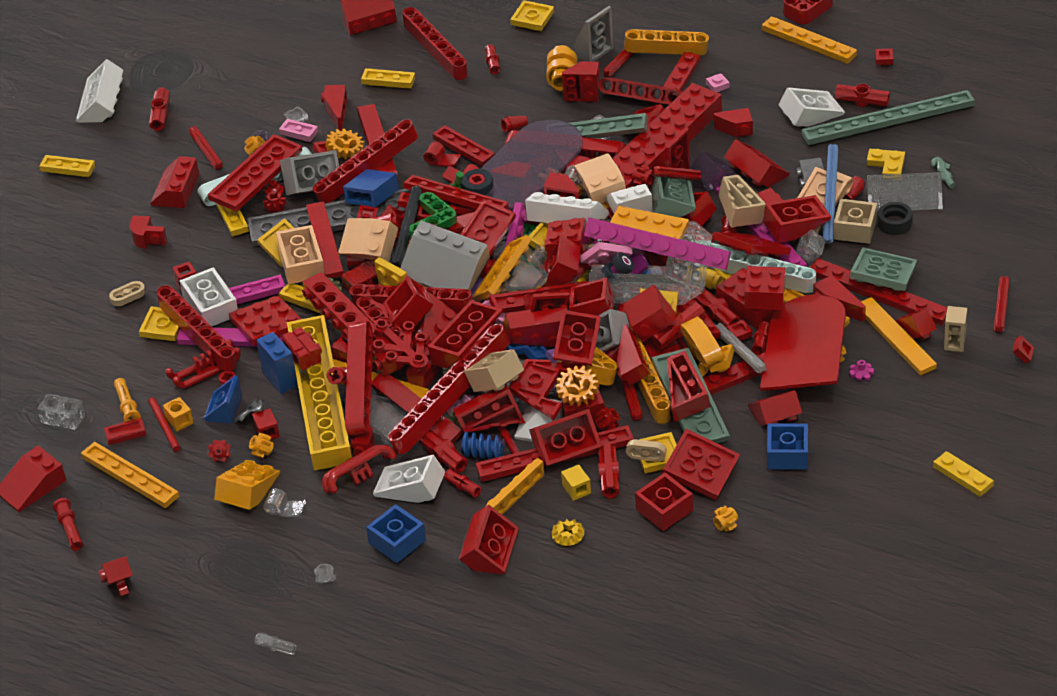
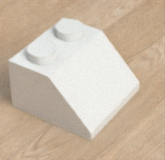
(634, 197)

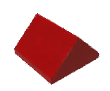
(551, 300)

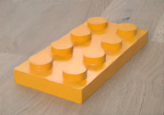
(651, 222)
(500, 270)

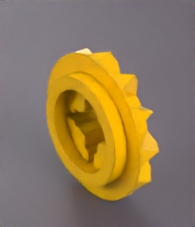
(567, 538)

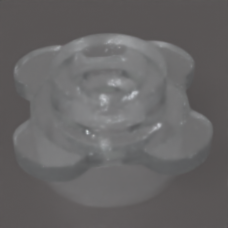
(541, 252)
(324, 573)

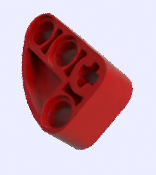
(805, 10)

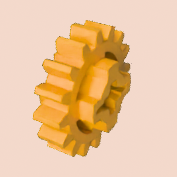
(344, 143)
(577, 385)

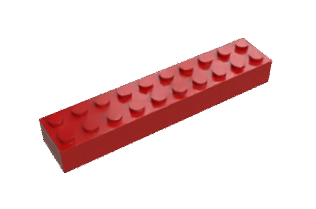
(690, 110)

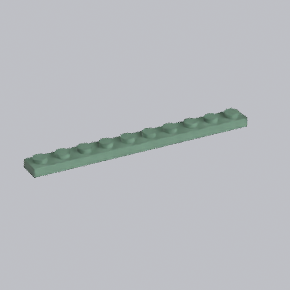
(888, 117)

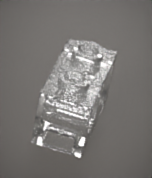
(61, 411)

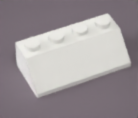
(100, 93)
(553, 208)

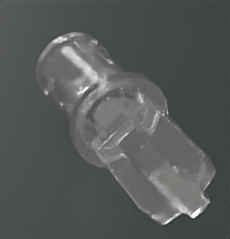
(275, 643)

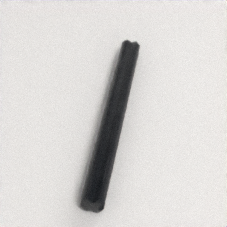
(408, 220)

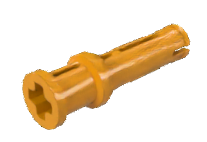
(128, 406)

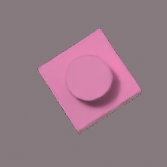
(717, 83)

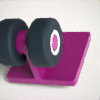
(626, 264)

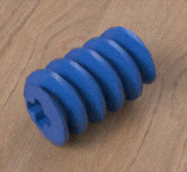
(482, 447)

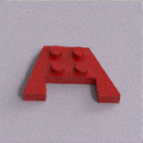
(536, 383)

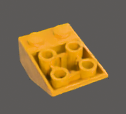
(245, 484)

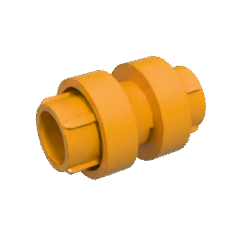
(557, 61)

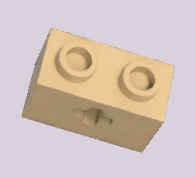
(955, 328)

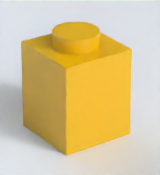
(576, 482)

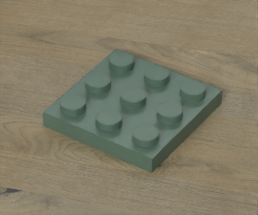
(883, 269)

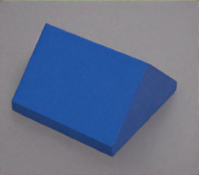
(224, 402)

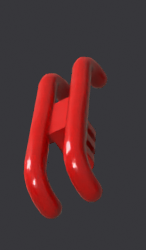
(204, 369)
(356, 467)

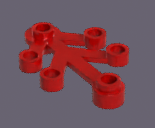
(417, 359)

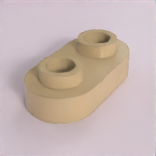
(127, 293)
(646, 450)

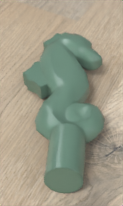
(943, 168)

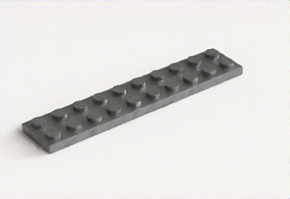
(337, 212)

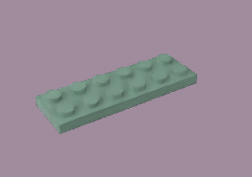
(706, 422)

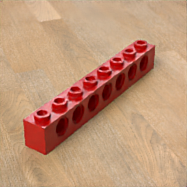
(342, 313)

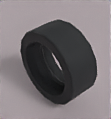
(895, 227)

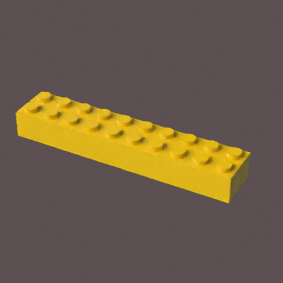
(321, 401)

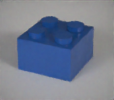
(787, 446)
(396, 533)

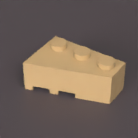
(740, 202)

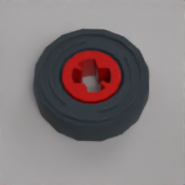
(477, 181)

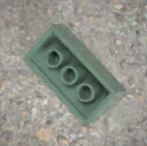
(672, 196)

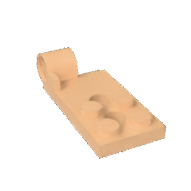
(817, 186)

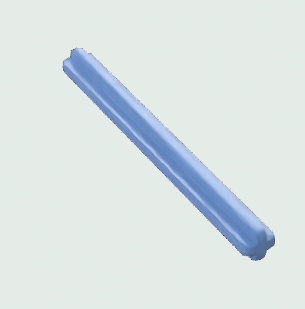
(830, 194)

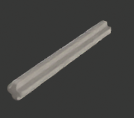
(742, 350)

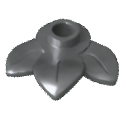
(253, 407)

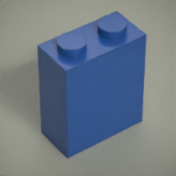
(371, 188)
(277, 363)

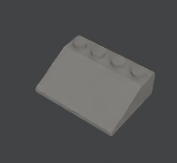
(444, 258)

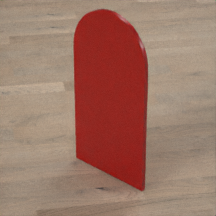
(804, 343)

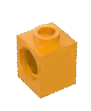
(178, 414)

